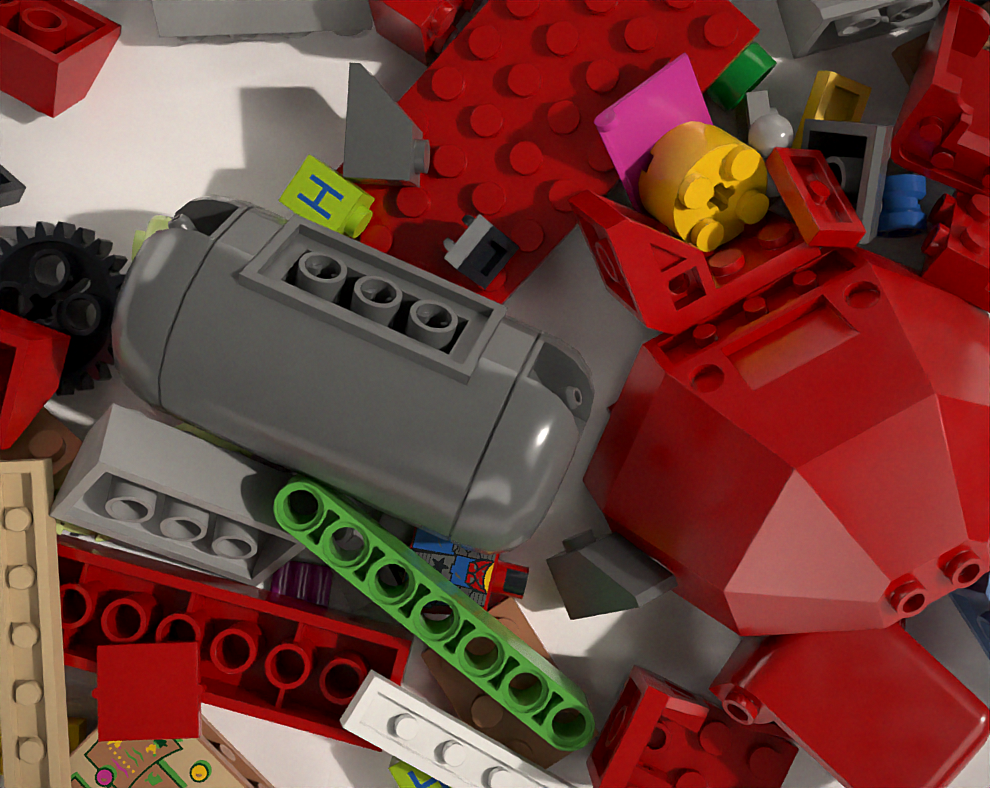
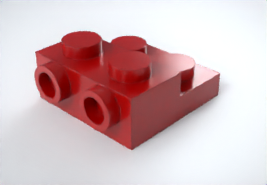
(960, 247)

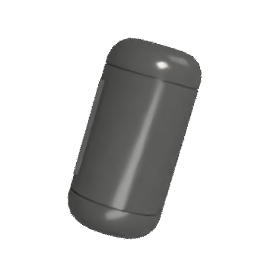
(352, 370)

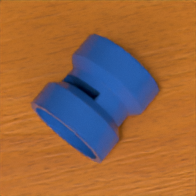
(900, 211)

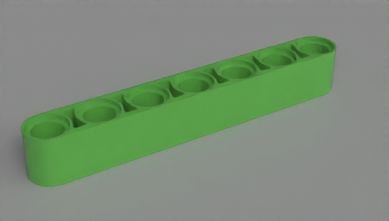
(449, 636)

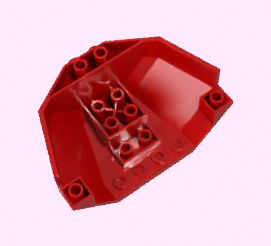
(810, 450)

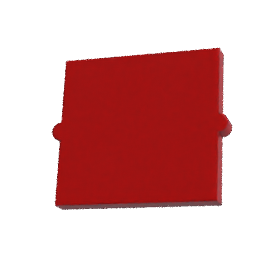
(149, 691)

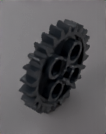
(30, 270)

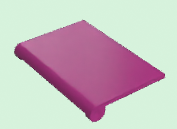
(644, 116)

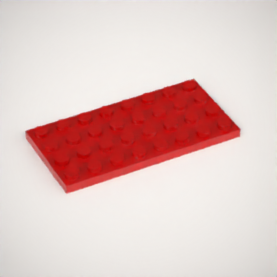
(516, 119)

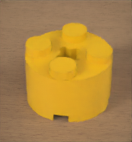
(704, 184)

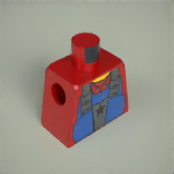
(469, 571)

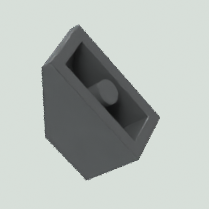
(380, 137)
(606, 575)

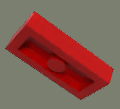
(814, 198)

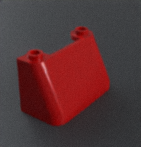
(947, 106)
(859, 704)

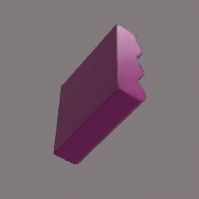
(304, 581)

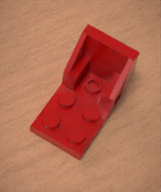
(673, 281)
(680, 740)

